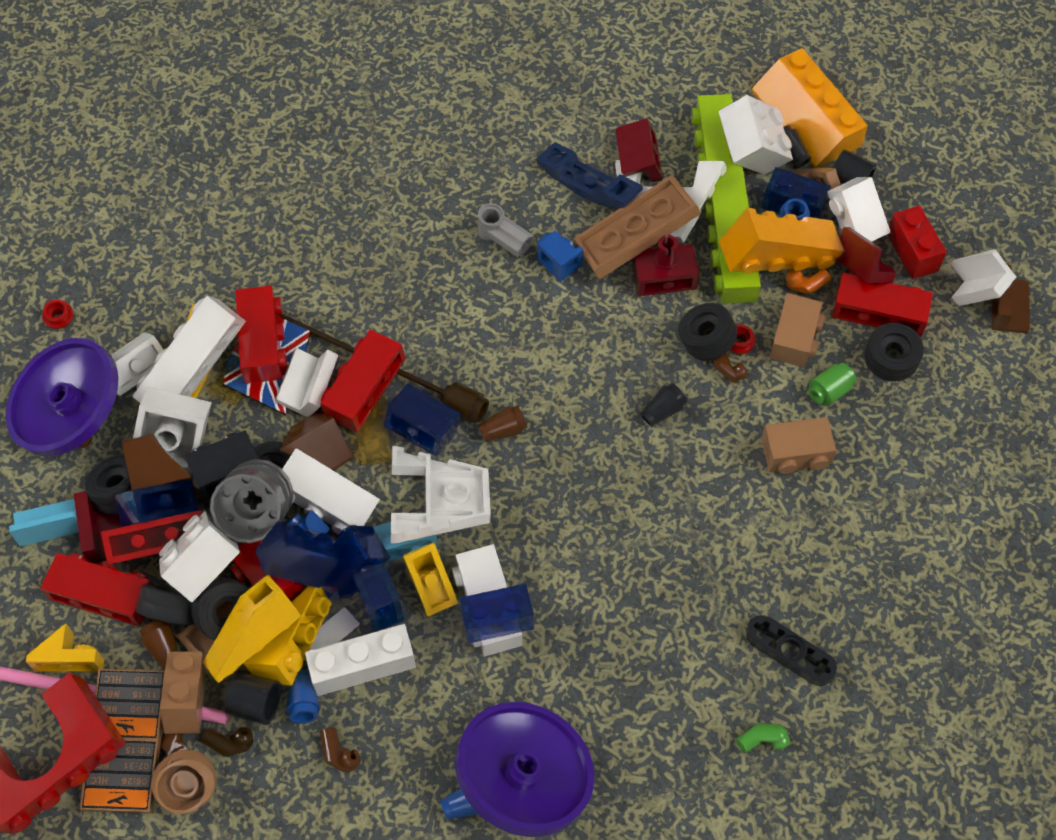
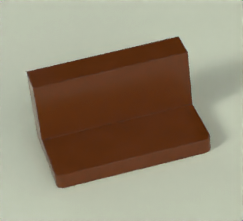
(1012, 309)

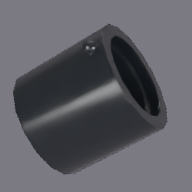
(851, 166)
(252, 698)

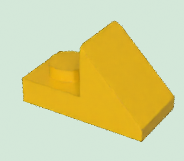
(430, 579)
(57, 654)

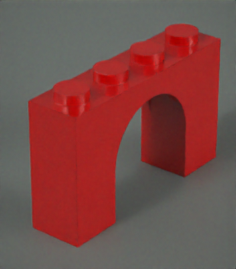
(87, 742)

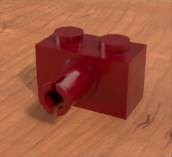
(665, 268)

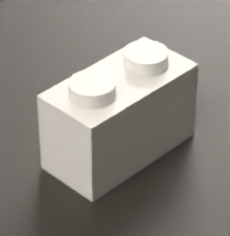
(859, 207)

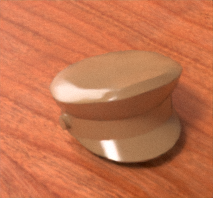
(184, 781)

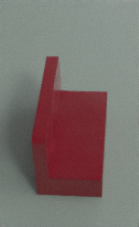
(639, 149)
(863, 258)
(90, 525)

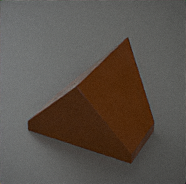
(319, 439)
(150, 464)

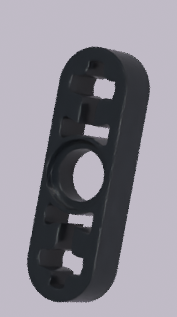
(817, 655)

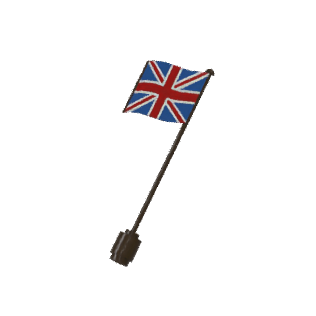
(458, 396)

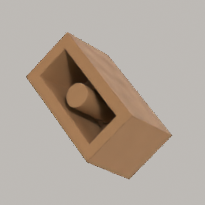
(796, 330)
(798, 445)
(183, 692)

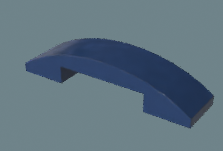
(586, 181)

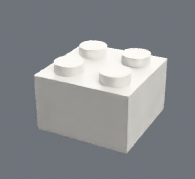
(756, 135)
(174, 420)
(196, 556)

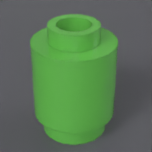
(832, 384)

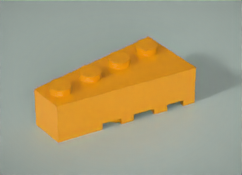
(779, 243)

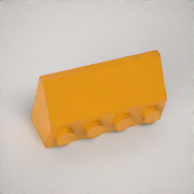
(812, 107)

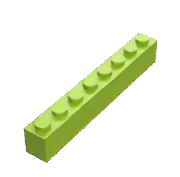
(726, 202)

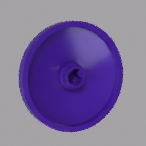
(62, 397)
(524, 769)

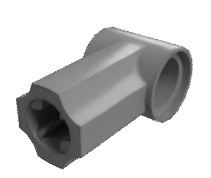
(503, 230)

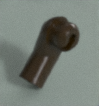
(230, 745)

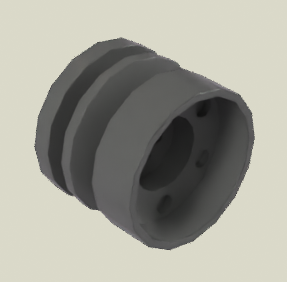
(239, 512)

